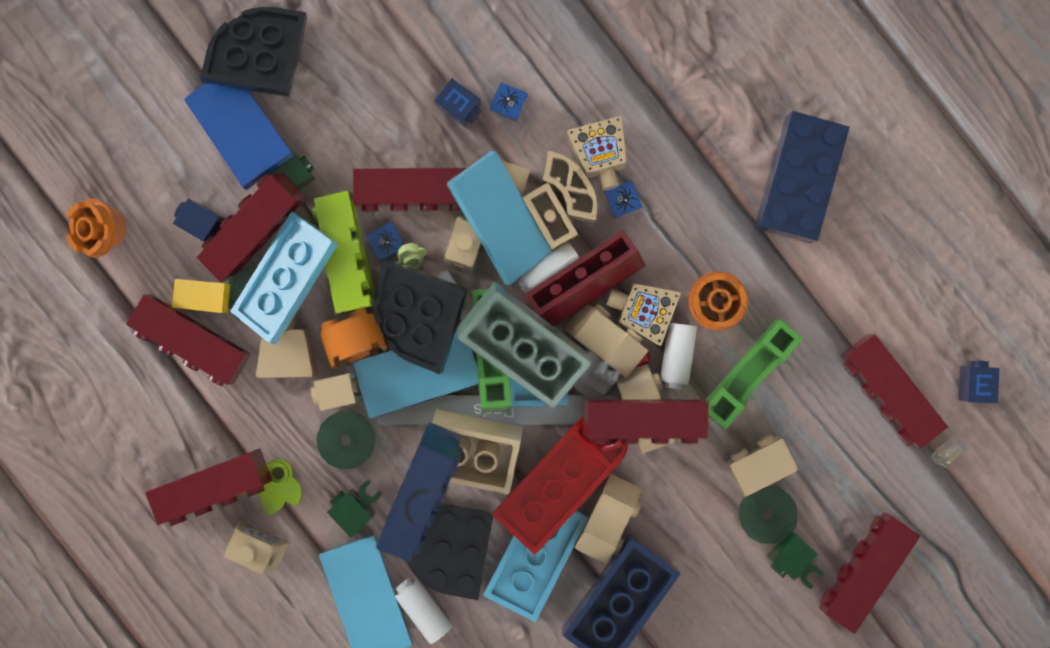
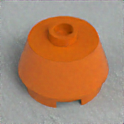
(95, 227)
(718, 300)

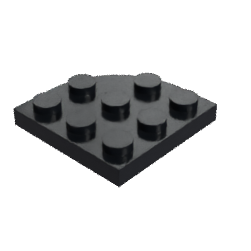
(256, 51)
(417, 314)
(454, 551)

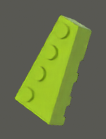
(348, 265)

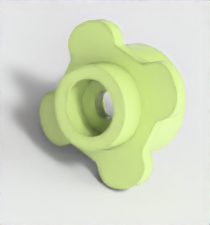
(411, 255)

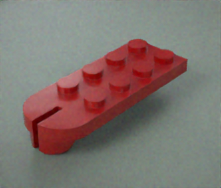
(557, 487)

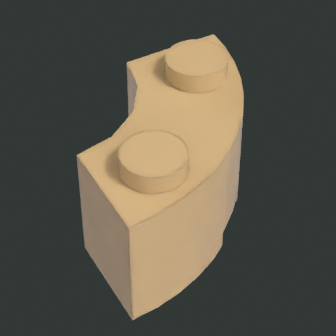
(572, 185)
(605, 339)
(641, 385)
(609, 518)

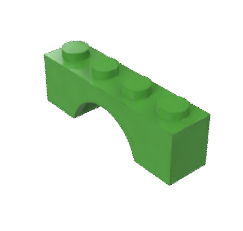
(760, 359)
(493, 382)

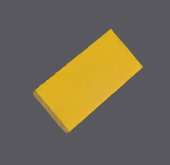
(201, 296)

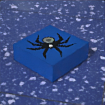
(508, 101)
(623, 199)
(385, 241)

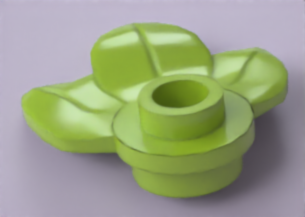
(280, 489)

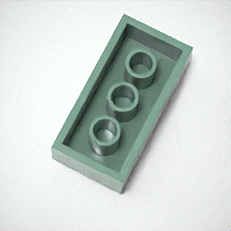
(523, 345)

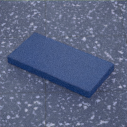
(239, 131)

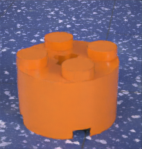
(351, 338)

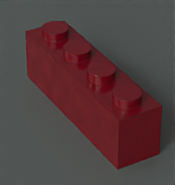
(404, 188)
(251, 226)
(586, 279)
(187, 339)
(893, 391)
(645, 420)
(209, 486)
(868, 572)

